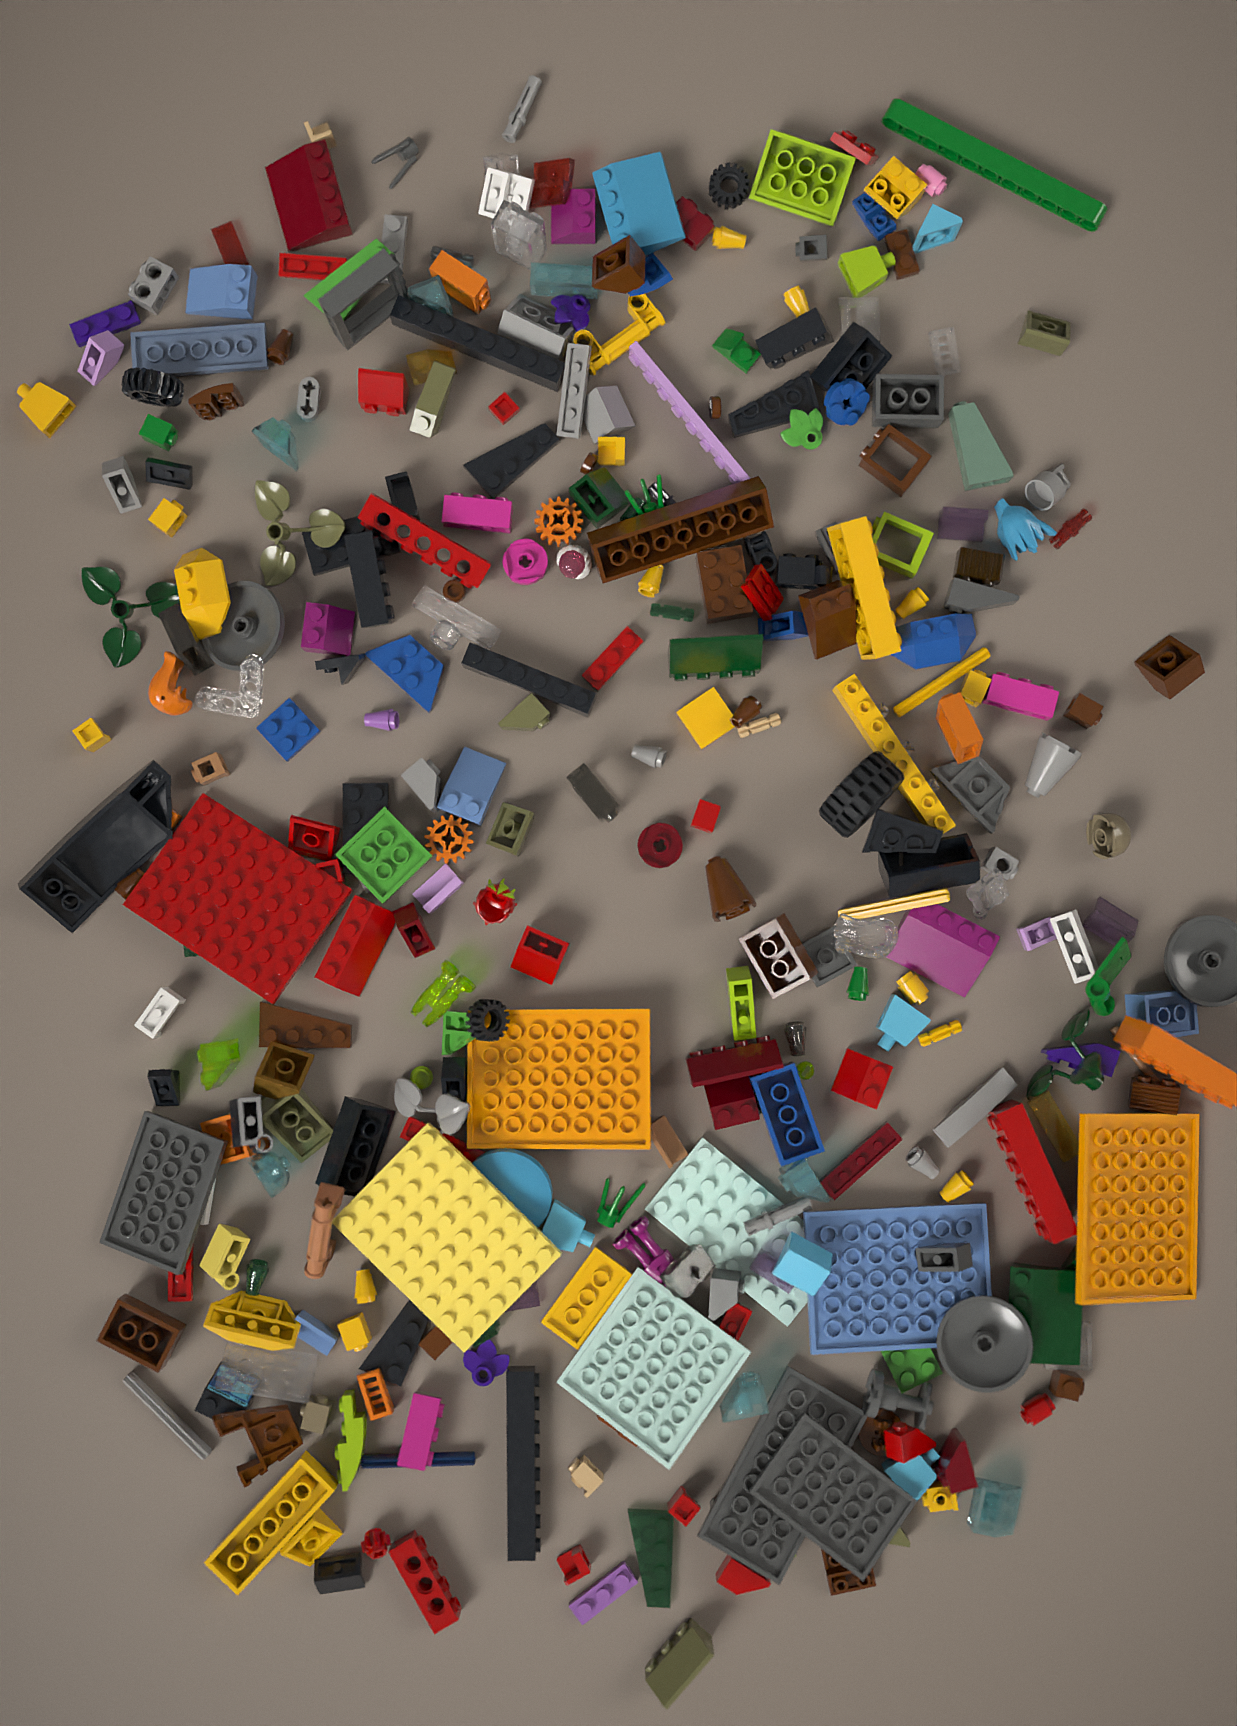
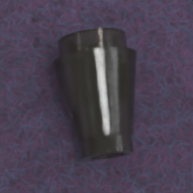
(796, 1037)

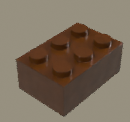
(720, 579)
(778, 956)
(141, 1332)

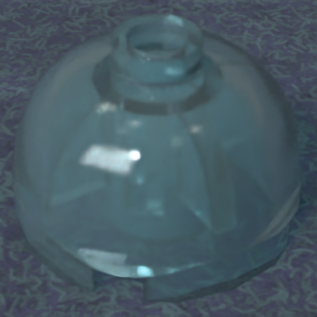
(271, 1171)

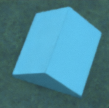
(937, 229)
(803, 1264)

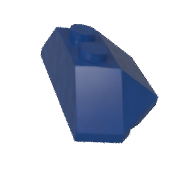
(935, 640)

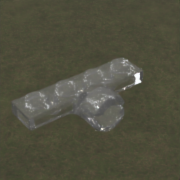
(454, 621)

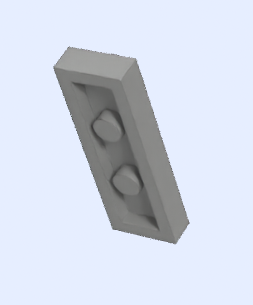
(395, 237)

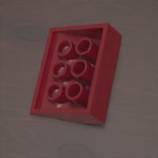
(308, 197)

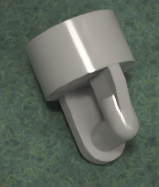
(1047, 488)

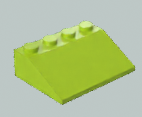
(802, 177)

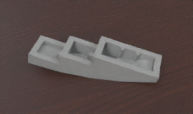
(975, 1107)

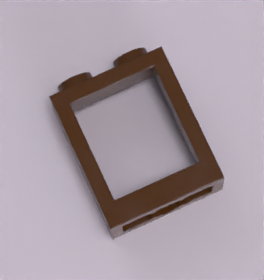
(897, 486)

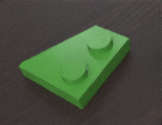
(455, 1032)

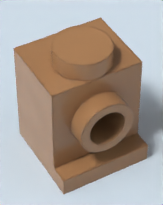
(201, 766)

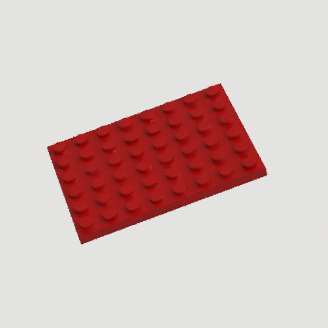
(238, 898)

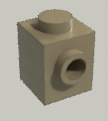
(316, 1413)

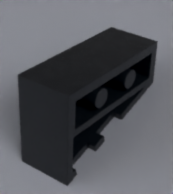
(794, 339)

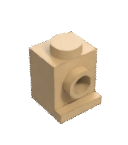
(585, 1475)

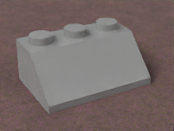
(535, 327)

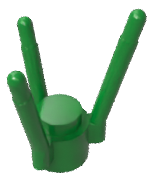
(650, 506)
(609, 1214)

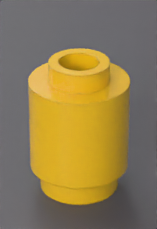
(912, 988)

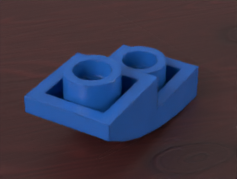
(874, 216)

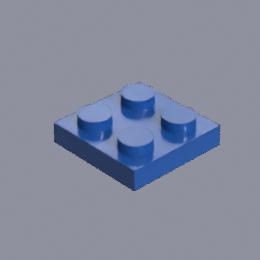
(288, 729)

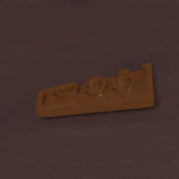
(301, 1029)

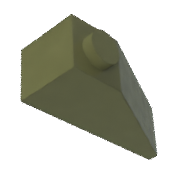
(433, 400)

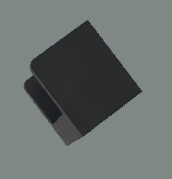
(402, 493)

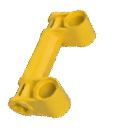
(646, 320)

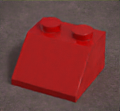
(382, 392)
(861, 1078)

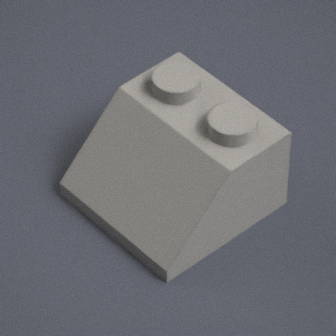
(425, 782)

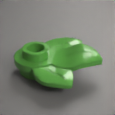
(801, 427)

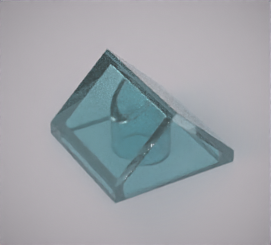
(431, 294)

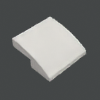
(504, 186)

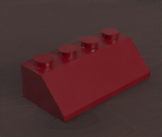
(733, 1062)

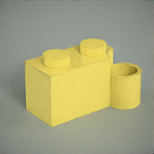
(225, 1255)

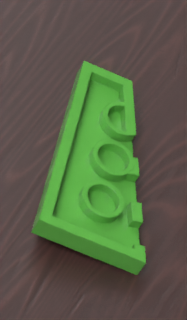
(342, 272)

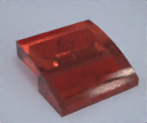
(552, 182)

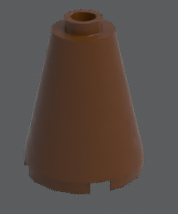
(726, 890)

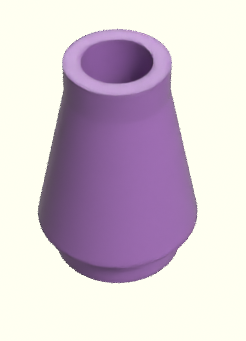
(382, 719)

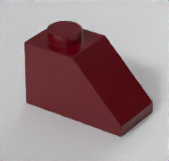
(413, 930)

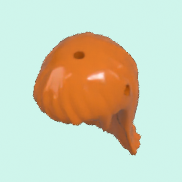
(163, 689)

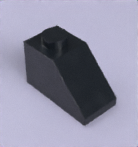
(454, 1077)

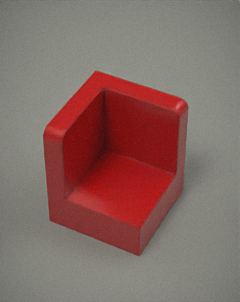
(705, 816)
(333, 868)
(683, 1506)
(574, 1564)

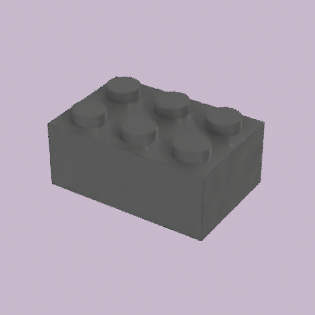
(908, 400)

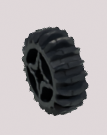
(152, 387)

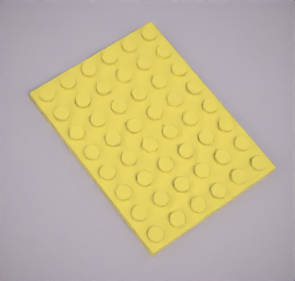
(446, 1237)

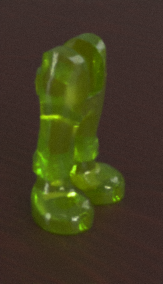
(441, 1006)

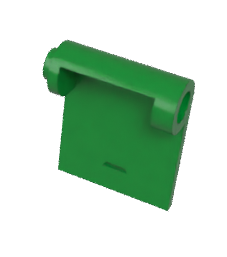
(1098, 986)

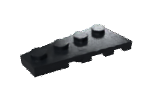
(775, 407)
(509, 461)
(397, 1345)

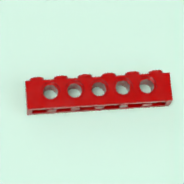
(377, 505)

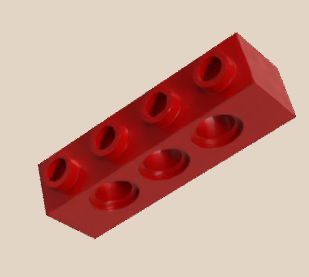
(436, 1615)

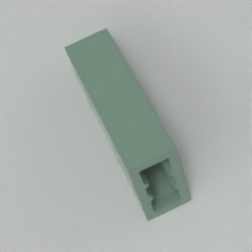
(976, 449)

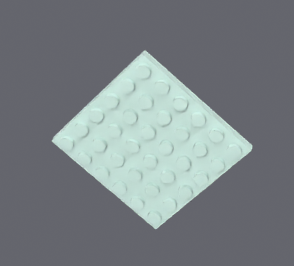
(653, 1367)

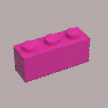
(477, 513)
(1021, 696)
(420, 1432)

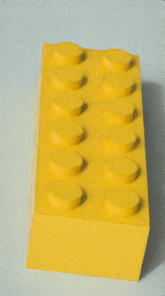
(859, 566)
(271, 1522)

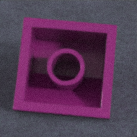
(575, 220)
(327, 629)

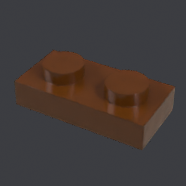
(902, 250)

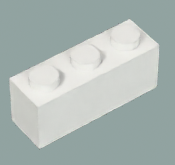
(1075, 946)

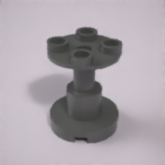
(888, 1397)

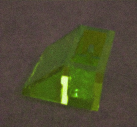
(218, 1061)

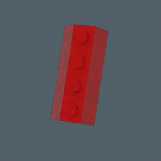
(356, 946)

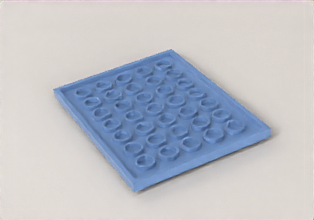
(874, 1285)

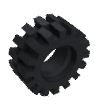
(729, 173)
(497, 1023)

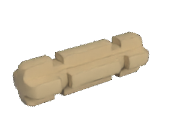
(759, 725)

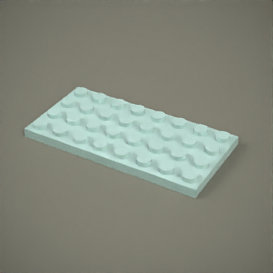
(707, 1206)

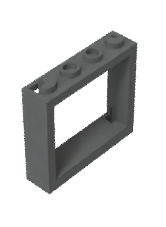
(357, 285)

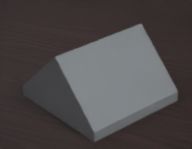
(606, 413)

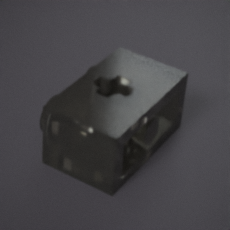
(687, 1271)

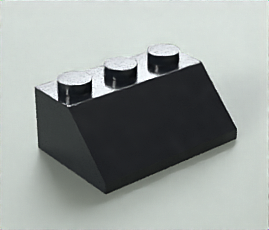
(854, 356)

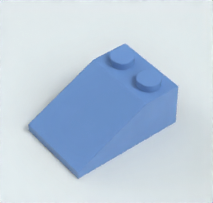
(222, 291)
(471, 786)
(1165, 1010)

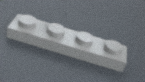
(574, 390)

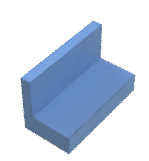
(316, 1333)

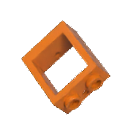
(461, 282)
(959, 727)

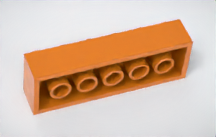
(1178, 1060)

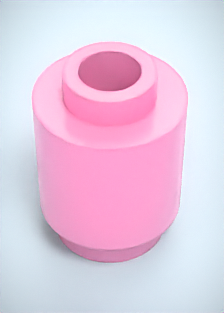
(933, 178)

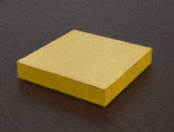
(706, 718)

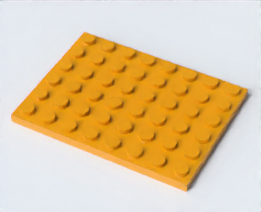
(562, 1081)
(1137, 1207)

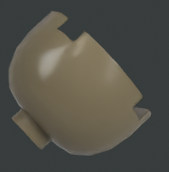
(1108, 834)

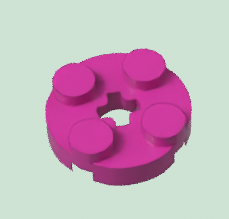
(515, 554)

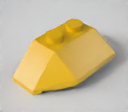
(202, 591)
(254, 1321)

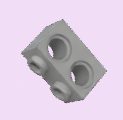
(158, 287)

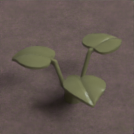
(271, 502)

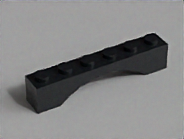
(528, 678)

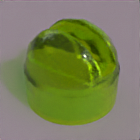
(802, 1066)

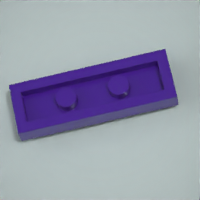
(113, 320)

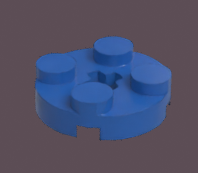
(854, 409)

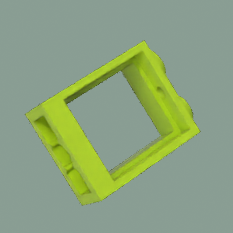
(892, 563)

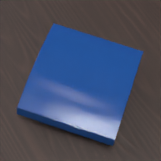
(655, 276)

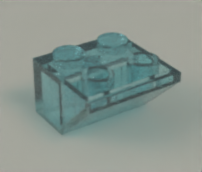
(994, 1508)

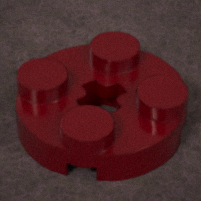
(654, 833)

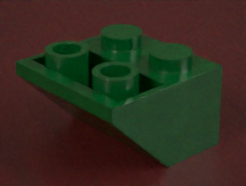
(599, 496)

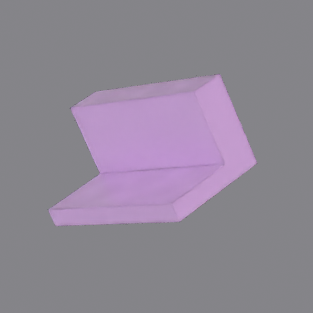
(438, 888)

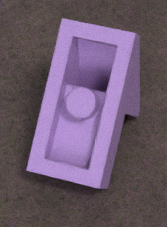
(1036, 934)

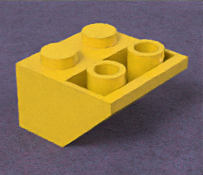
(896, 188)

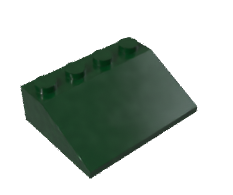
(715, 657)
(1050, 1309)

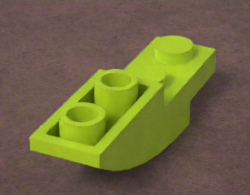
(352, 1446)

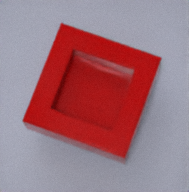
(503, 408)

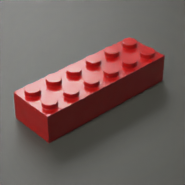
(1032, 1171)

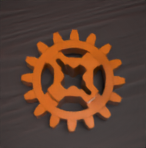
(564, 514)
(439, 838)

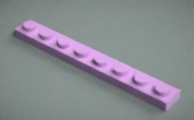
(682, 409)

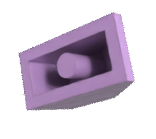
(100, 356)

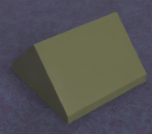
(1045, 333)
(510, 829)

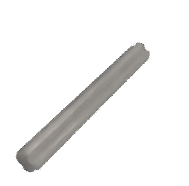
(167, 1415)

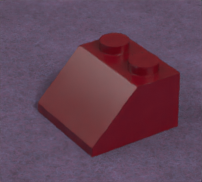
(731, 1102)
(955, 1464)

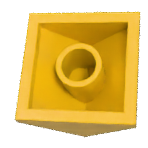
(312, 1539)

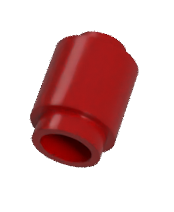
(1037, 1409)

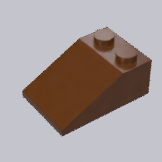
(830, 617)

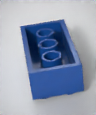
(787, 1114)

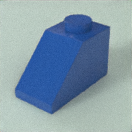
(783, 626)

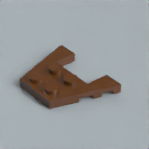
(270, 1432)

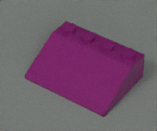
(943, 947)

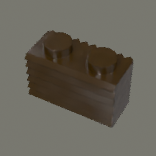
(979, 566)

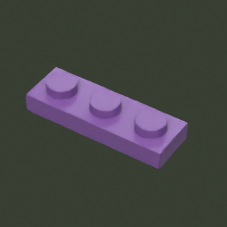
(603, 1592)

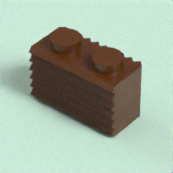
(1154, 1095)

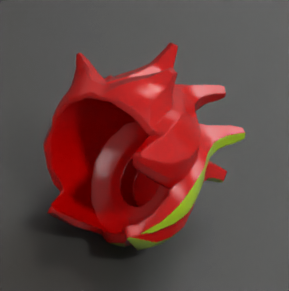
(495, 902)

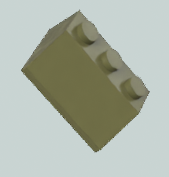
(679, 1662)

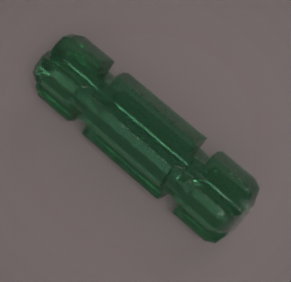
(672, 612)

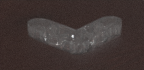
(243, 697)

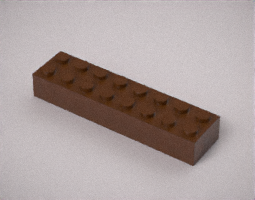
(681, 529)

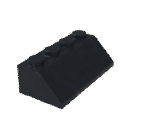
(355, 1145)

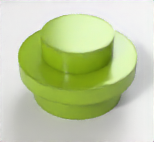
(421, 1077)

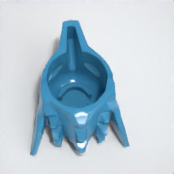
(1019, 528)

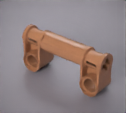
(320, 1245)

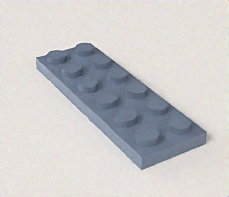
(202, 349)

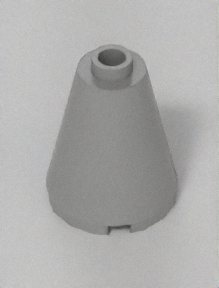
(1049, 764)

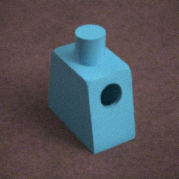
(900, 1023)
(565, 1228)
(913, 1475)

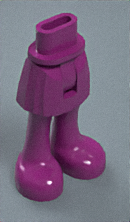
(652, 1265)

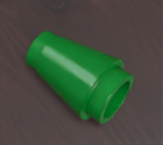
(858, 984)

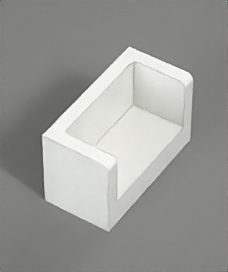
(159, 1012)

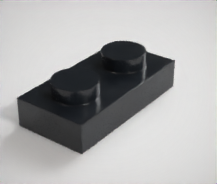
(169, 473)

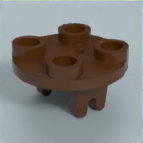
(873, 1441)

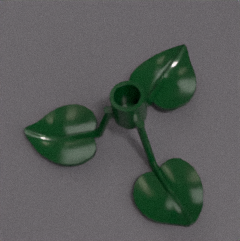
(118, 643)
(1087, 1072)

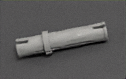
(518, 116)
(775, 1216)

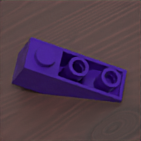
(1069, 1054)

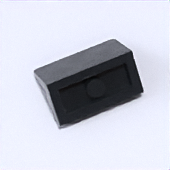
(338, 1573)

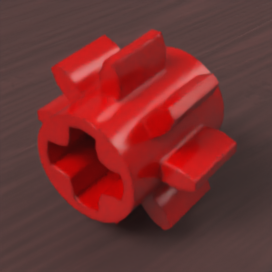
(375, 1543)

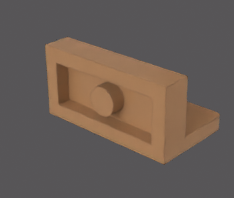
(667, 1141)

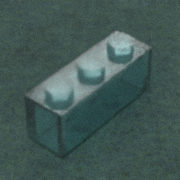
(562, 280)

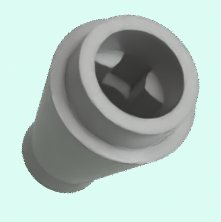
(649, 755)
(921, 1161)

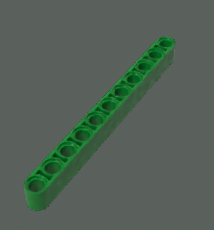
(994, 165)

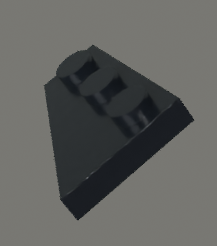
(900, 834)

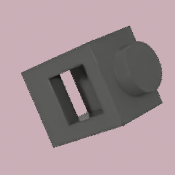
(818, 241)

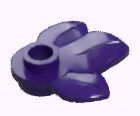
(570, 311)
(485, 1359)

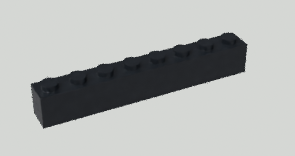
(477, 343)
(521, 1463)

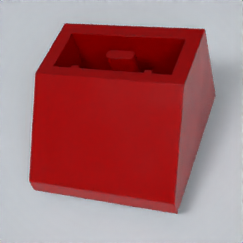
(539, 955)

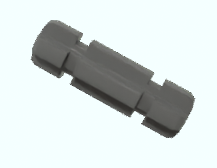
(466, 259)

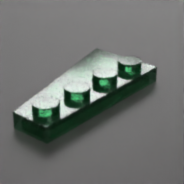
(654, 1545)

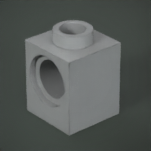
(993, 856)

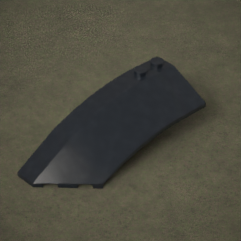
(103, 848)

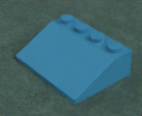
(639, 202)

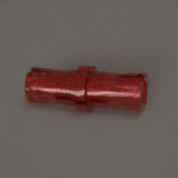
(1070, 528)

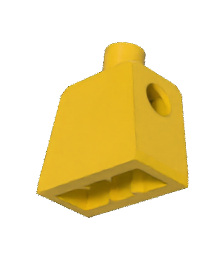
(45, 407)

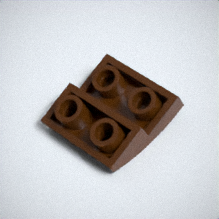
(209, 402)
(843, 1580)

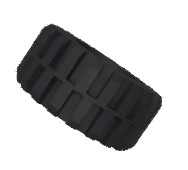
(861, 794)

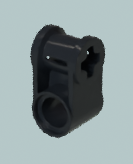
(760, 550)

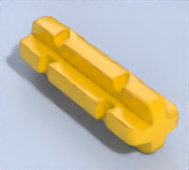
(939, 1033)

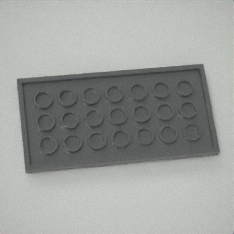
(740, 1521)

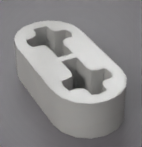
(303, 399)

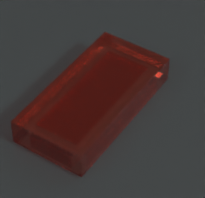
(229, 244)

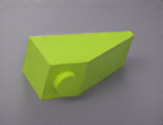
(741, 1002)

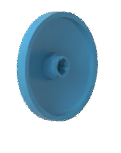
(519, 1180)

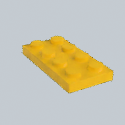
(586, 1297)

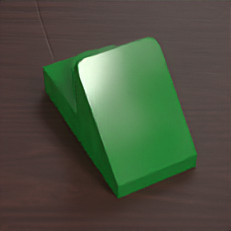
(735, 349)

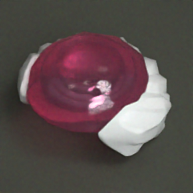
(574, 562)

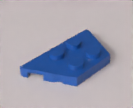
(410, 668)

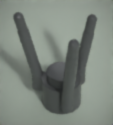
(406, 151)

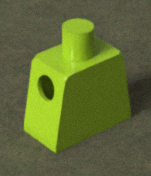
(865, 269)

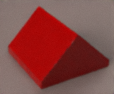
(313, 838)

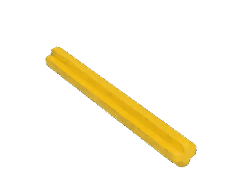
(941, 682)
(897, 904)

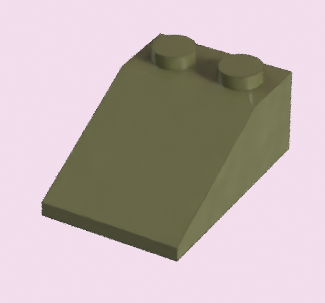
(296, 1124)

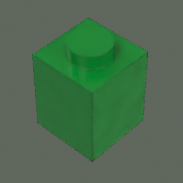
(159, 432)

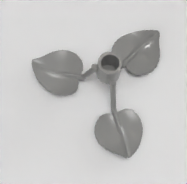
(449, 1109)

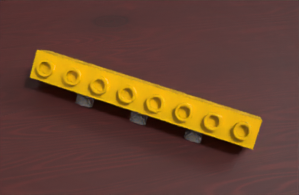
(881, 738)

